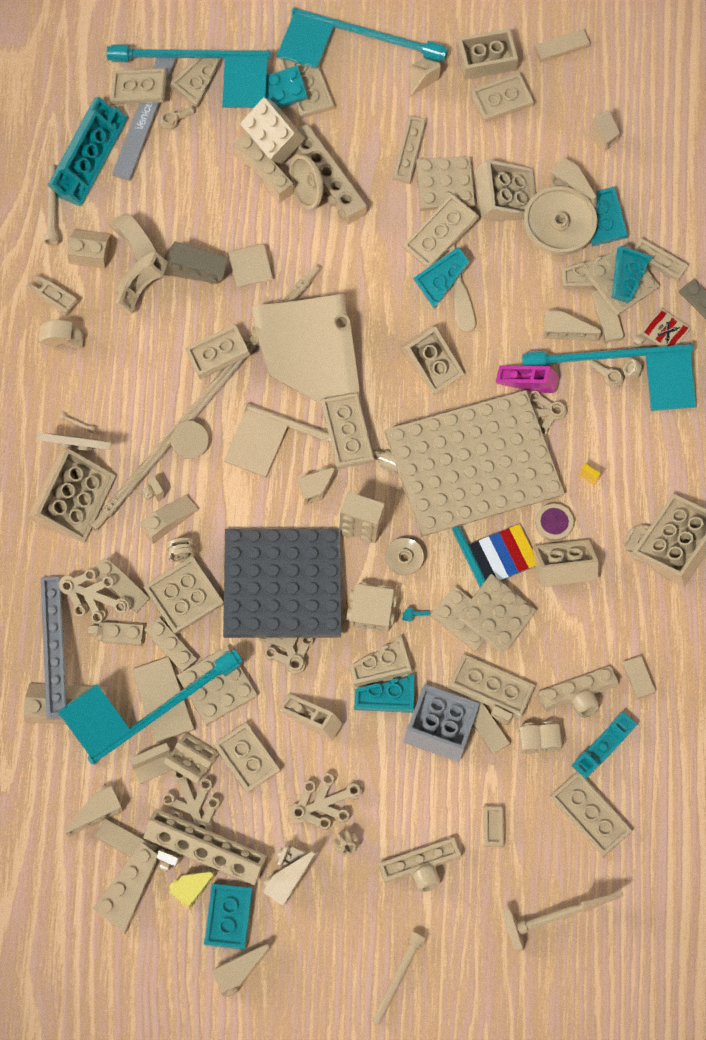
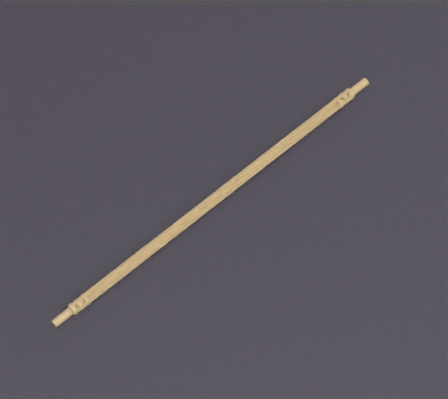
(190, 414)

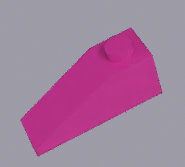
(528, 378)

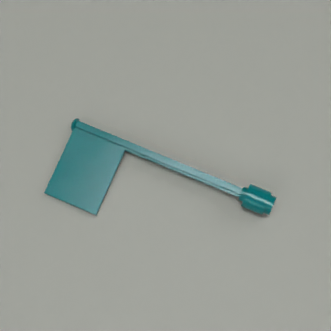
(310, 33)
(243, 70)
(667, 371)
(102, 728)

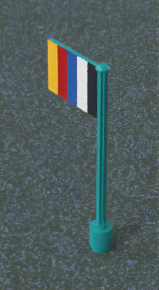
(499, 554)

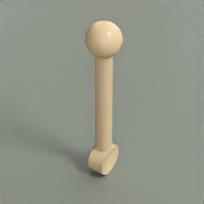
(63, 416)

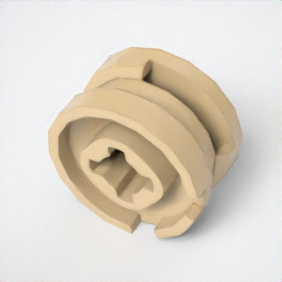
(180, 549)

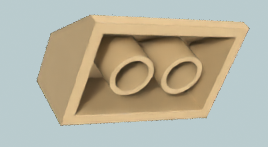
(565, 563)

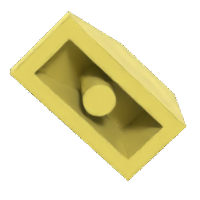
(190, 888)

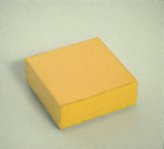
(590, 474)

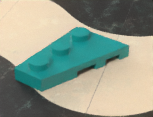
(440, 276)
(387, 697)

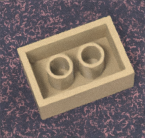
(487, 54)
(272, 131)
(361, 517)

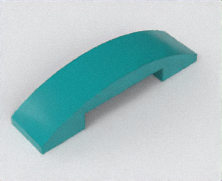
(604, 745)

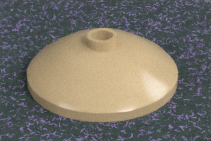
(306, 181)

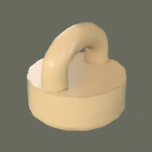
(632, 368)

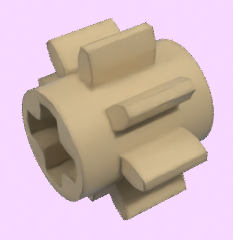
(346, 842)

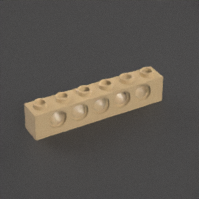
(336, 178)
(205, 846)

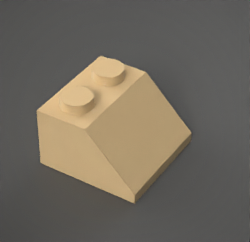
(88, 248)

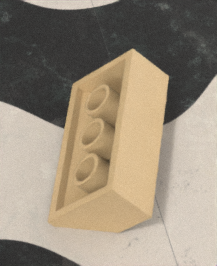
(36, 702)

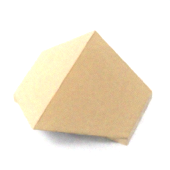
(423, 74)

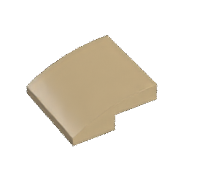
(250, 265)
(191, 758)

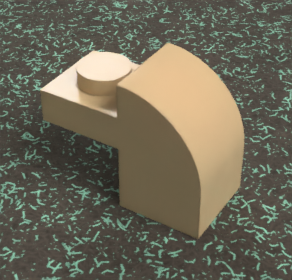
(60, 332)

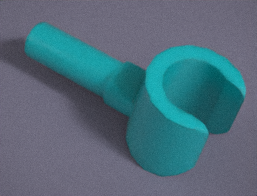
(409, 613)

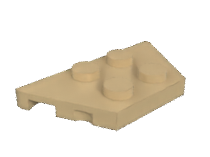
(68, 441)

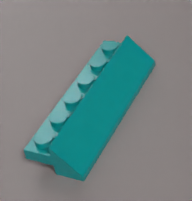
(87, 152)

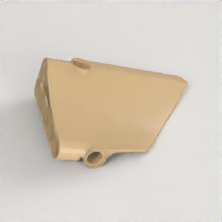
(307, 346)

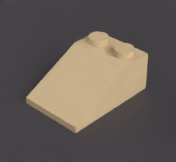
(432, 359)

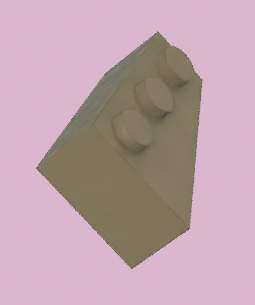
(194, 263)

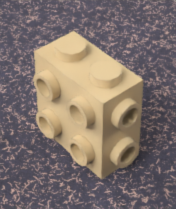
(371, 607)

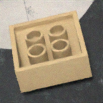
(504, 190)

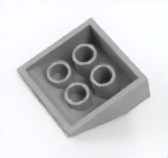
(441, 723)

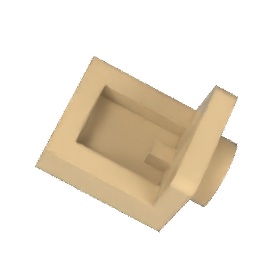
(289, 855)

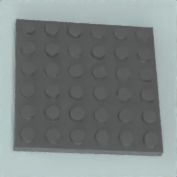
(282, 583)

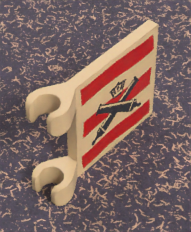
(663, 330)

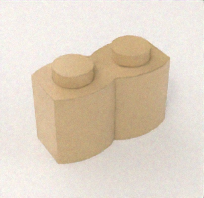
(540, 738)

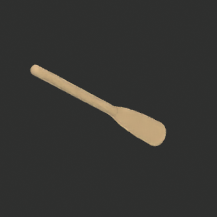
(463, 307)

